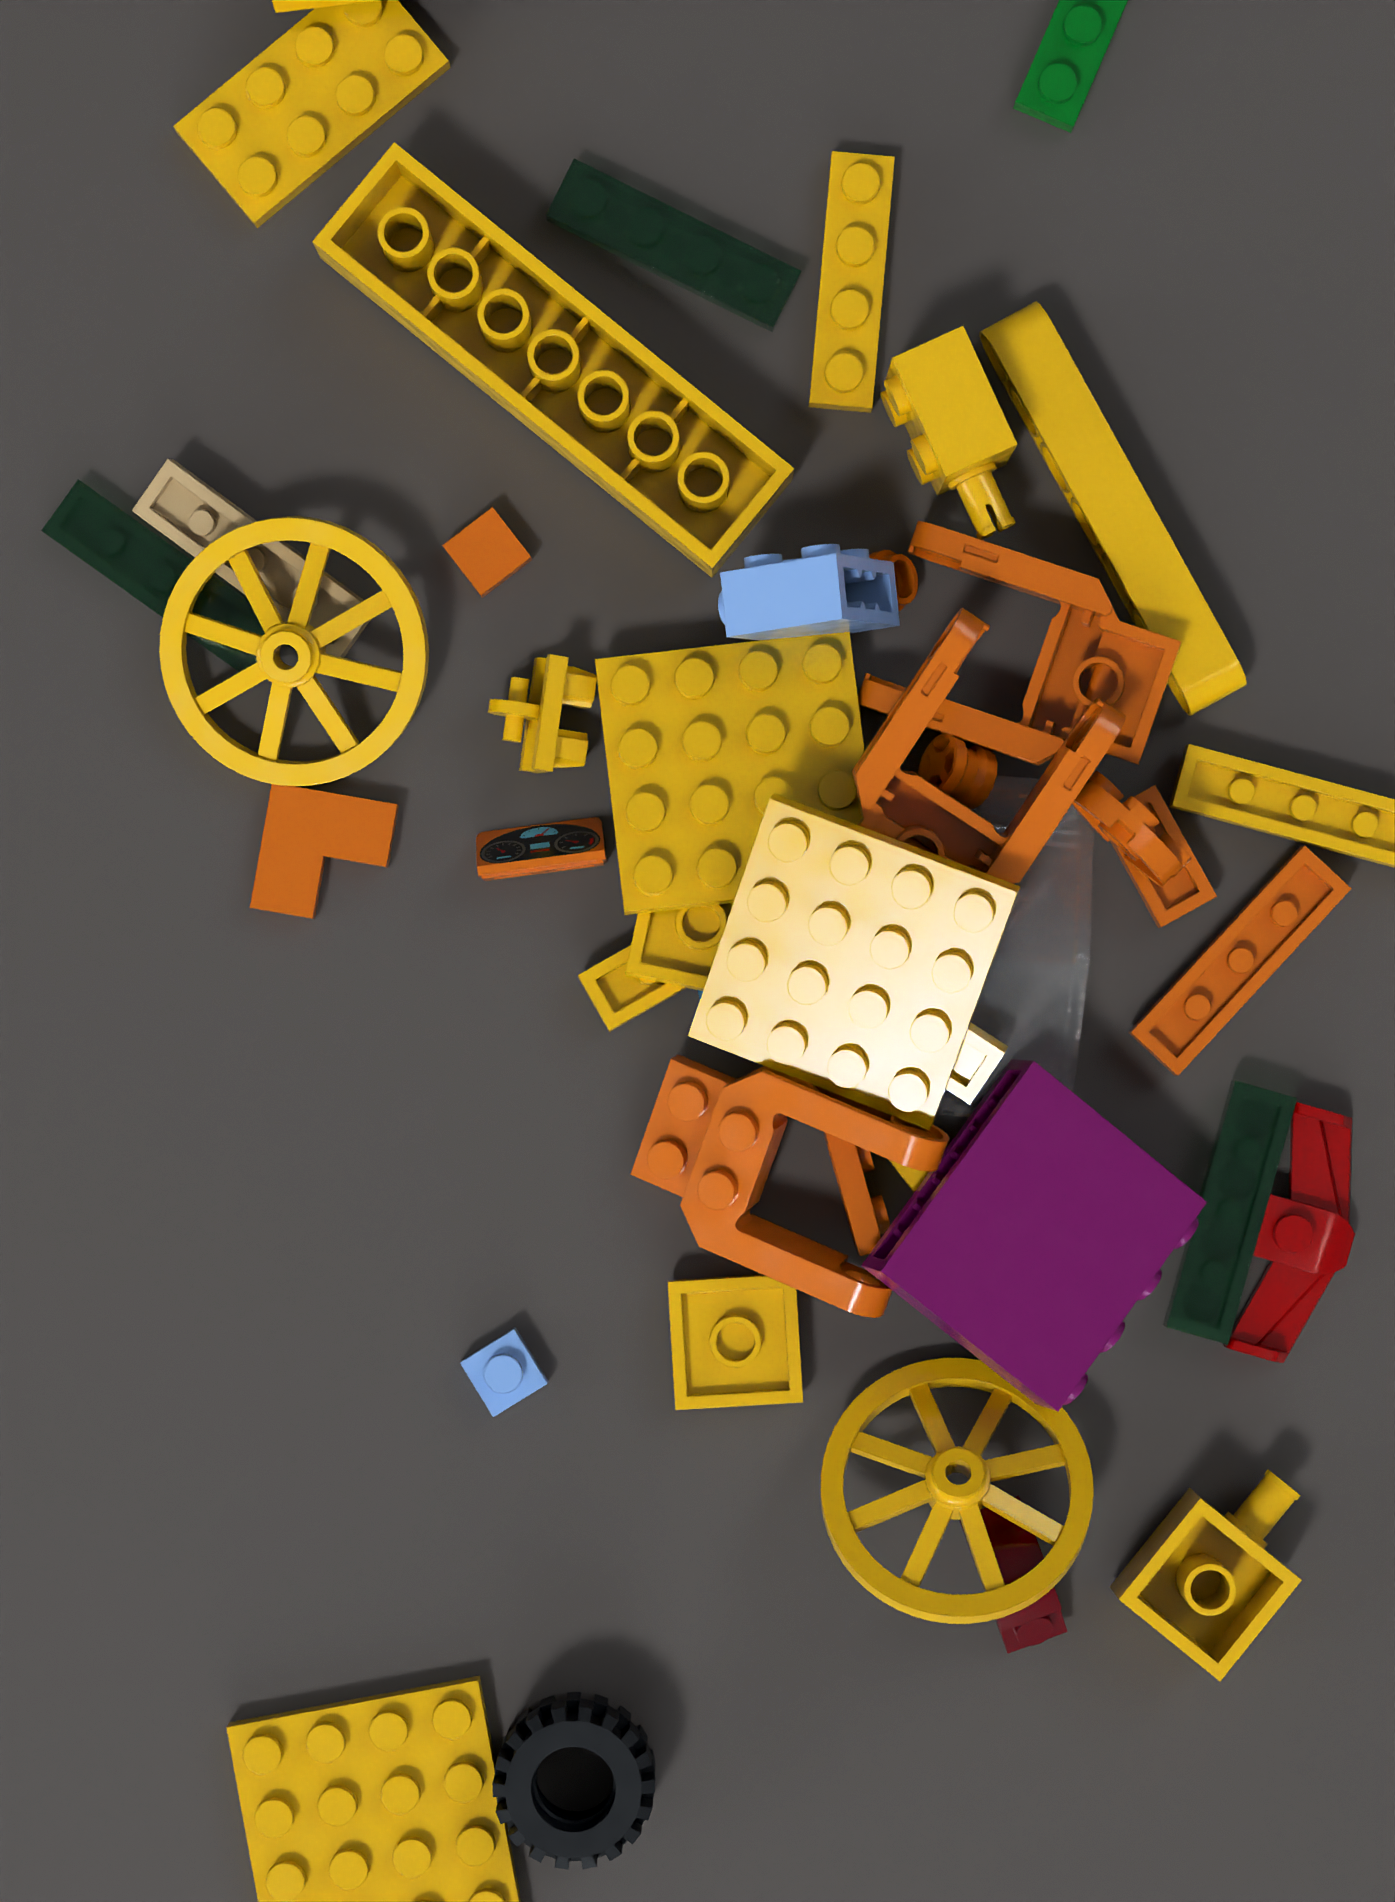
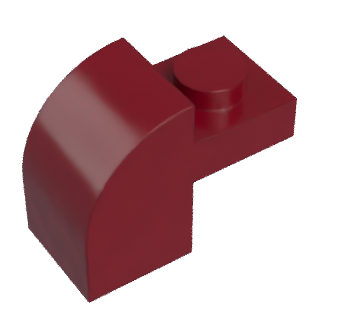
(1016, 1555)

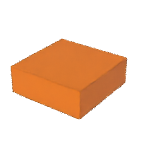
(487, 552)

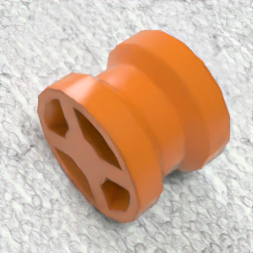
(959, 770)

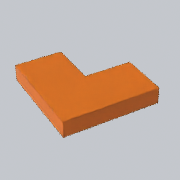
(304, 830)

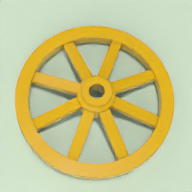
(305, 639)
(952, 1500)

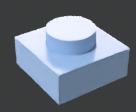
(504, 1372)

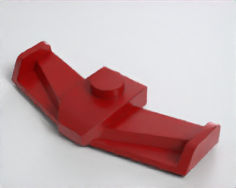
(1301, 1236)

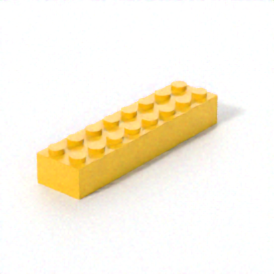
(553, 360)

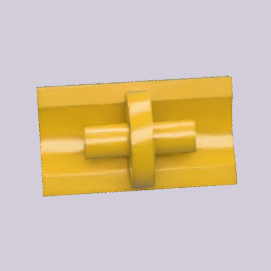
(543, 741)

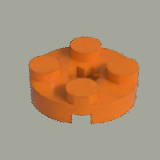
(1130, 829)

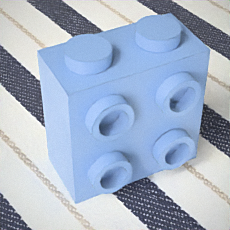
(808, 595)

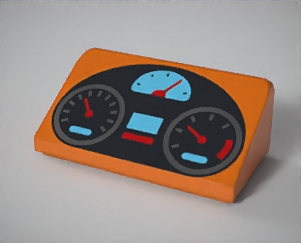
(540, 849)

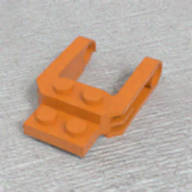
(1081, 659)
(926, 817)
(715, 1148)

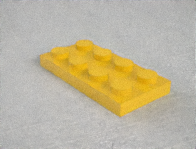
(310, 101)

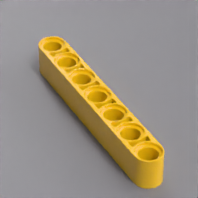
(1111, 503)

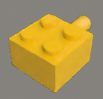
(952, 425)
(1209, 1575)

